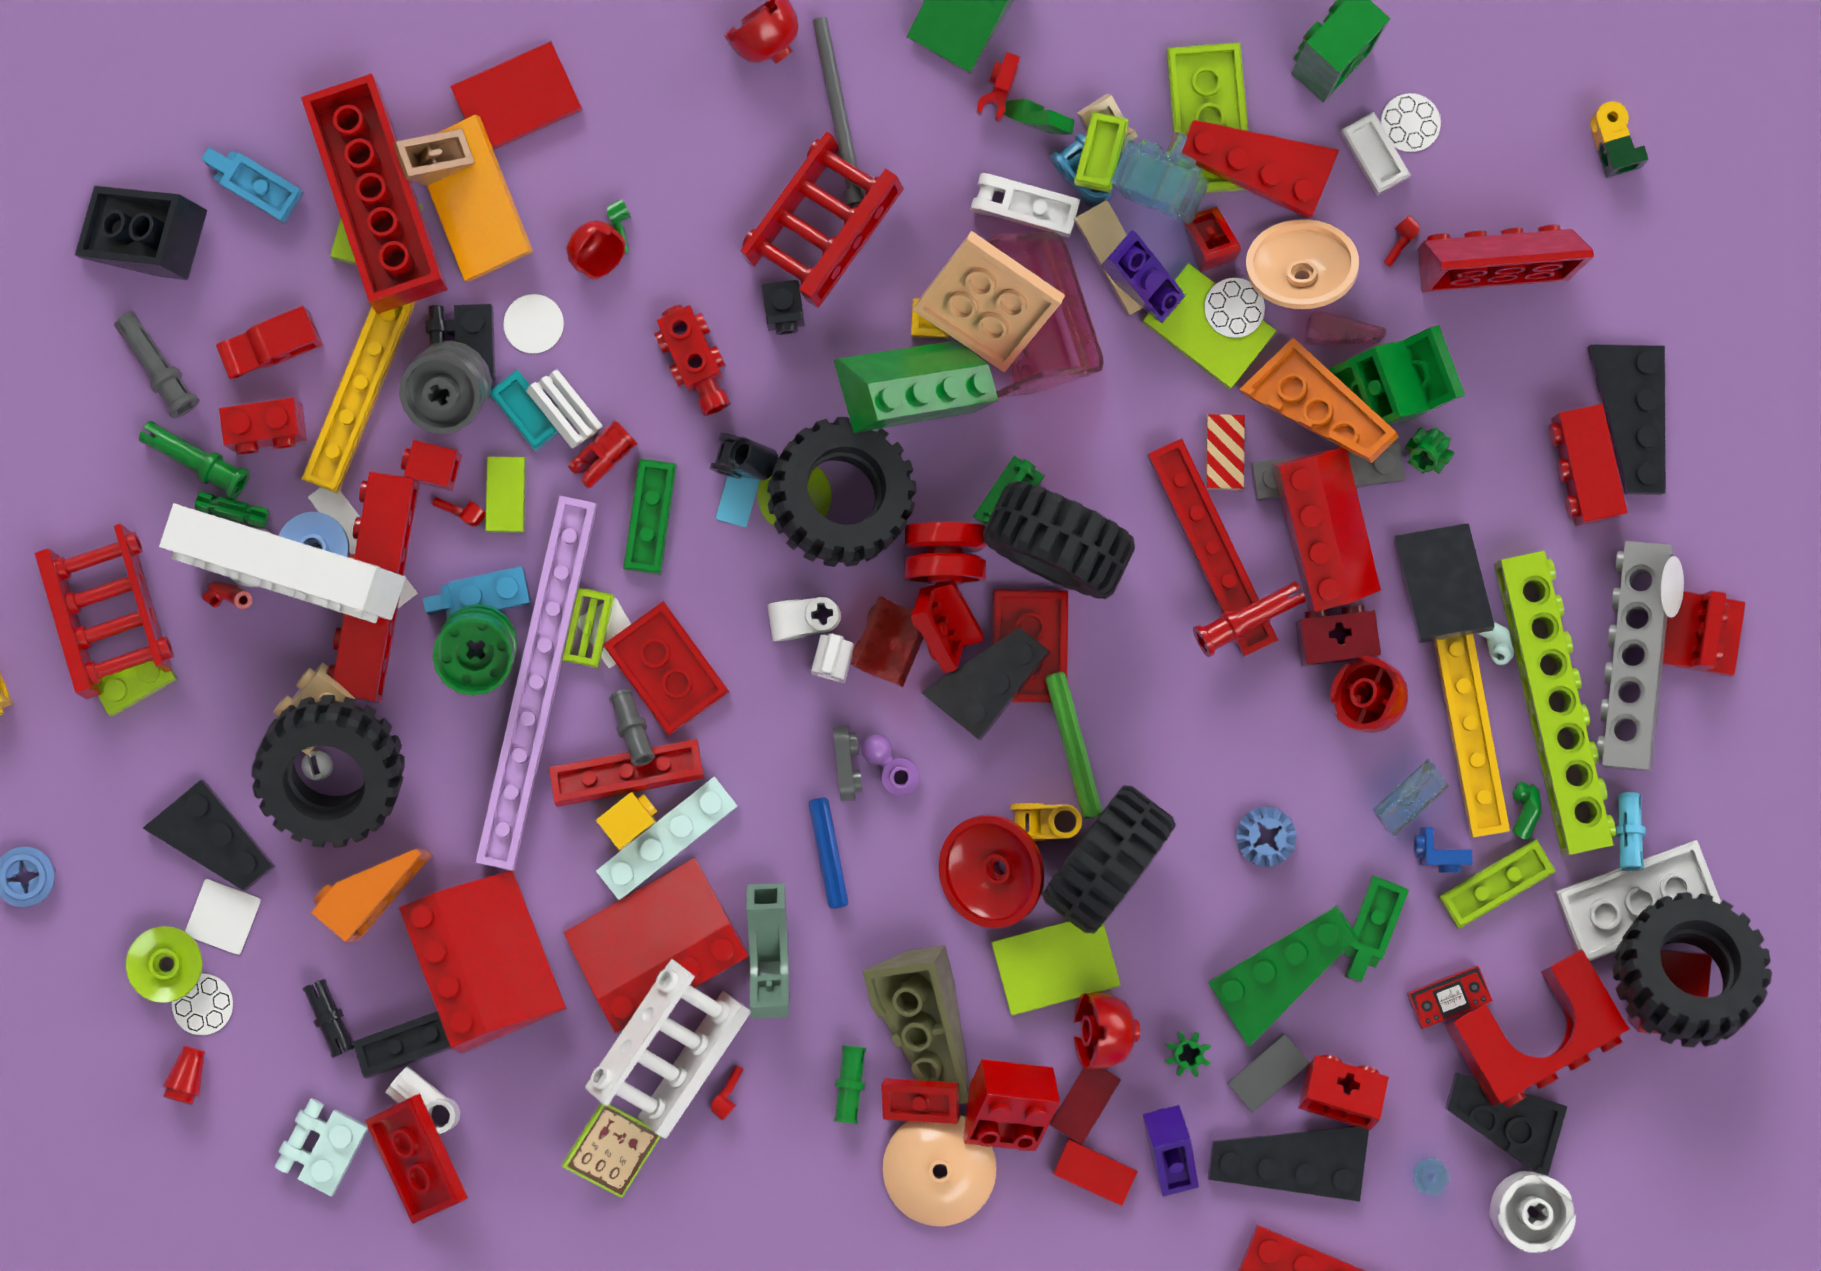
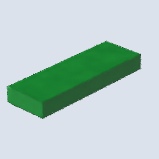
(650, 516)

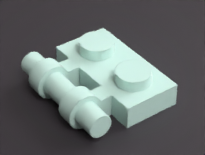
(332, 1152)

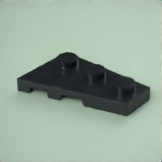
(212, 836)
(1523, 1130)

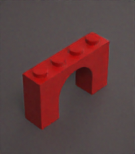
(1590, 1024)

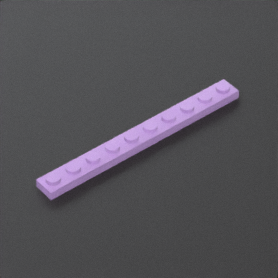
(536, 683)

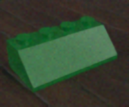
(914, 385)

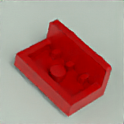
(945, 623)

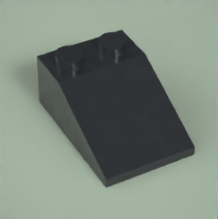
(142, 231)

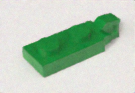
(1374, 925)

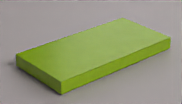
(1208, 88)

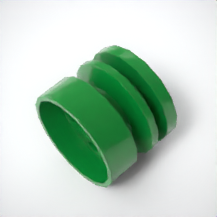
(477, 670)

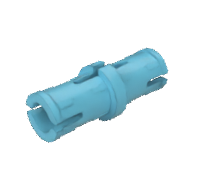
(1630, 831)

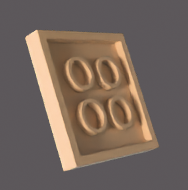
(988, 302)

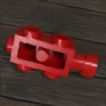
(687, 347)

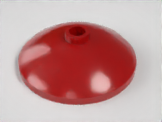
(973, 876)

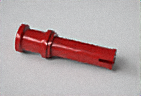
(1233, 625)

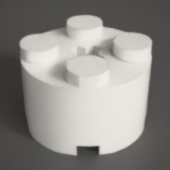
(1549, 1198)

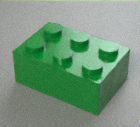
(1338, 46)

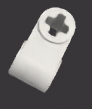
(796, 618)

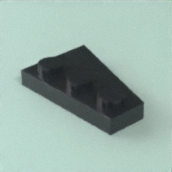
(989, 682)

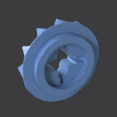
(1248, 833)
(11, 866)

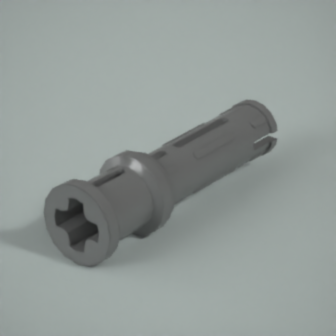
(164, 378)

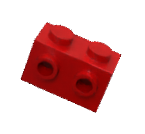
(263, 424)

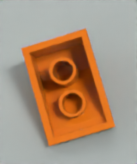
(359, 900)

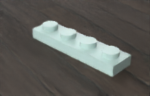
(666, 838)

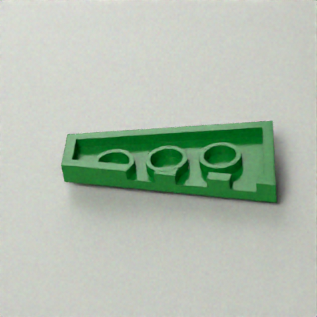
(1275, 976)

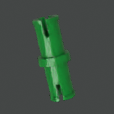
(849, 1084)

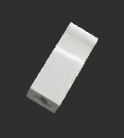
(832, 658)

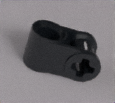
(744, 458)

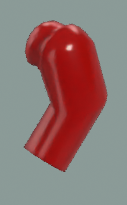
(233, 594)

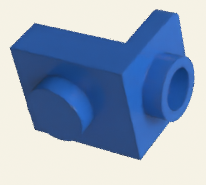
(1448, 860)

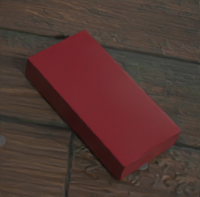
(1084, 1103)

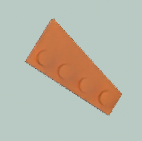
(1313, 397)

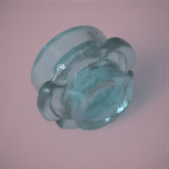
(1421, 1173)

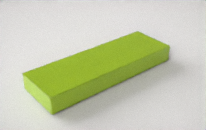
(1496, 883)

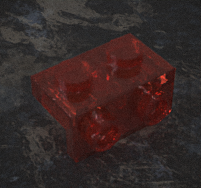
(887, 643)

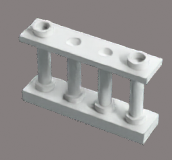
(693, 1064)

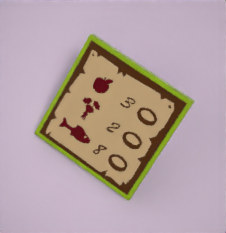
(611, 1149)

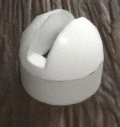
(324, 764)

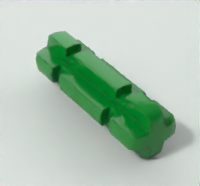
(232, 510)

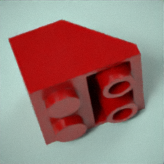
(1010, 1105)

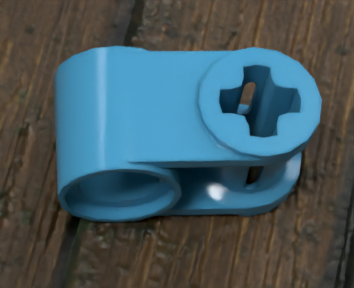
(1067, 165)

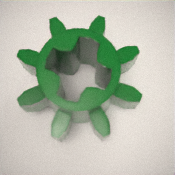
(1429, 450)
(1197, 1058)

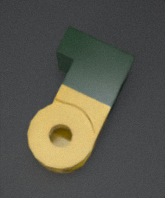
(1614, 140)

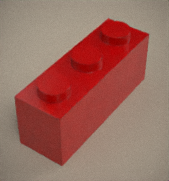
(1587, 465)

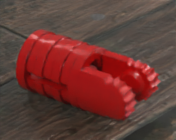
(610, 448)

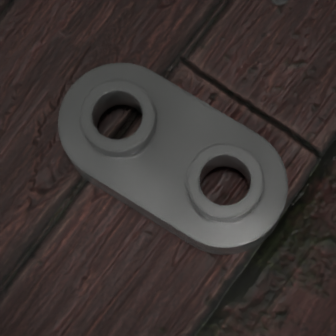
(848, 779)

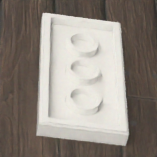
(1608, 904)

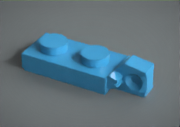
(254, 183)
(496, 589)

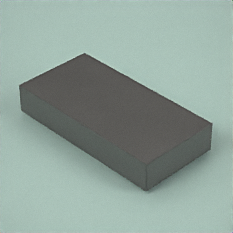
(1268, 1072)

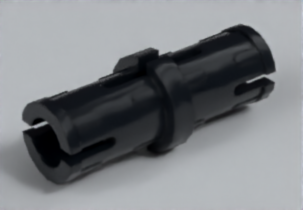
(328, 1018)

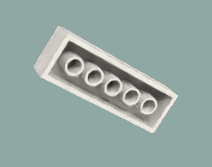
(281, 564)

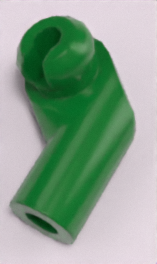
(1531, 809)

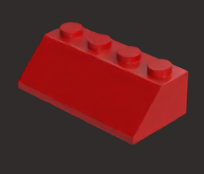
(1326, 528)

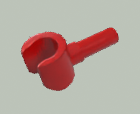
(1408, 230)
(471, 514)
(722, 1105)

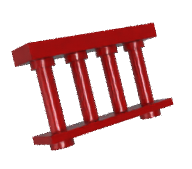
(838, 250)
(66, 604)

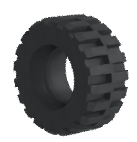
(814, 532)
(1059, 539)
(320, 815)
(1109, 859)
(1719, 934)

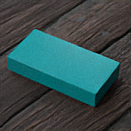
(523, 411)

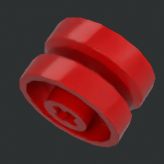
(944, 552)

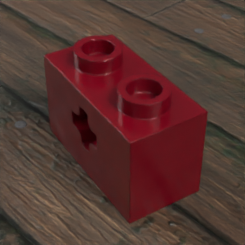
(1318, 648)

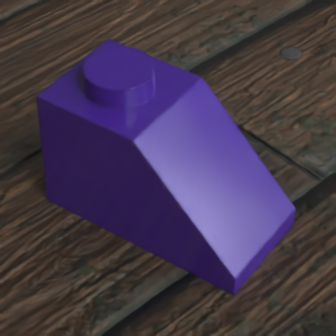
(1171, 1150)

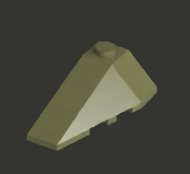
(921, 1010)

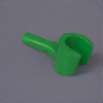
(617, 213)

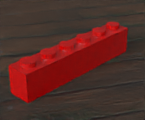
(383, 542)

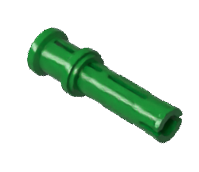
(209, 467)

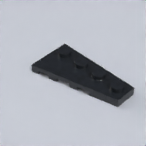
(1634, 403)
(1306, 1162)

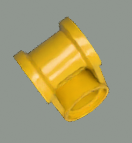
(1042, 820)

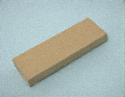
(1103, 234)

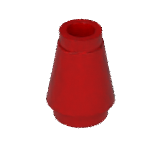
(185, 1076)

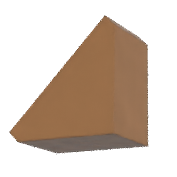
(433, 156)

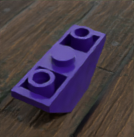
(1143, 277)

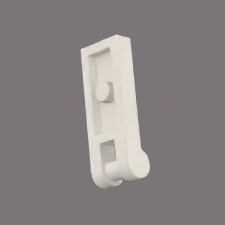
(1026, 205)

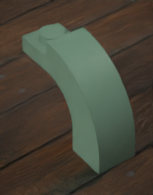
(768, 950)

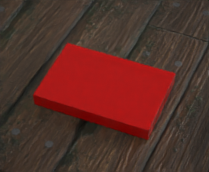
(519, 95)
(1043, 617)
(666, 668)
(416, 1159)

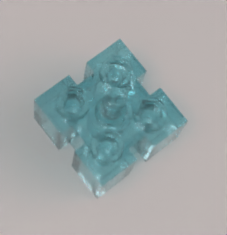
(1161, 180)

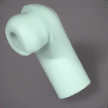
(1499, 644)

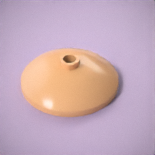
(1302, 264)
(930, 1199)

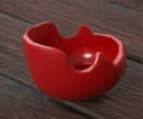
(595, 249)

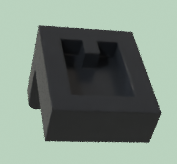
(783, 307)

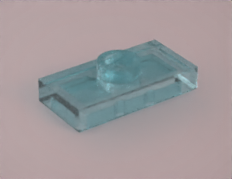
(1411, 798)

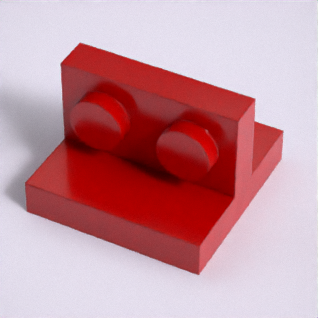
(1705, 633)

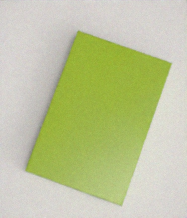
(1195, 338)
(1054, 966)

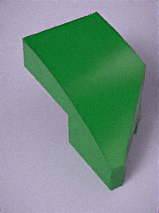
(1038, 118)

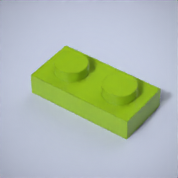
(131, 686)

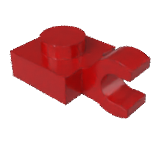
(1003, 78)

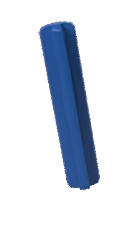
(828, 853)

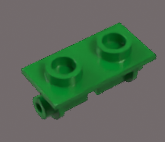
(1015, 471)

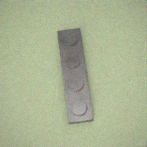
(1384, 470)

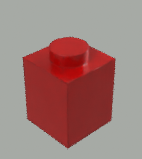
(431, 464)

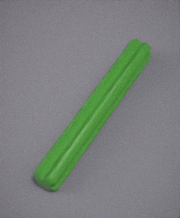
(1073, 744)

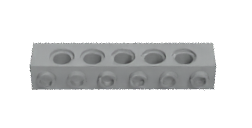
(1638, 752)

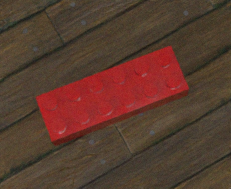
(373, 194)

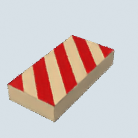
(1225, 452)

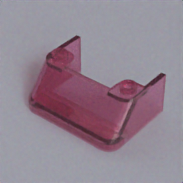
(1067, 342)

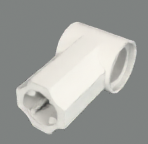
(409, 1084)

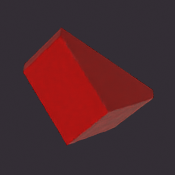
(1212, 239)

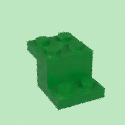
(1403, 376)

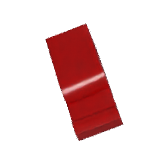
(270, 343)

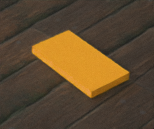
(479, 209)

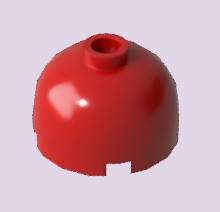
(765, 32)
(1369, 695)
(1106, 1030)

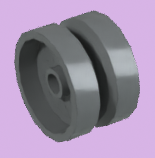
(445, 387)

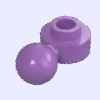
(878, 750)

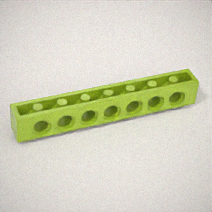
(1546, 723)

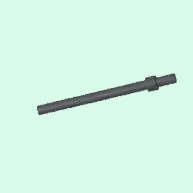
(854, 193)

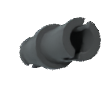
(631, 727)

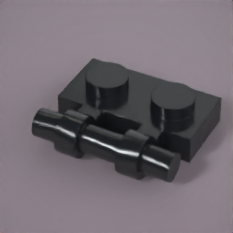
(471, 326)

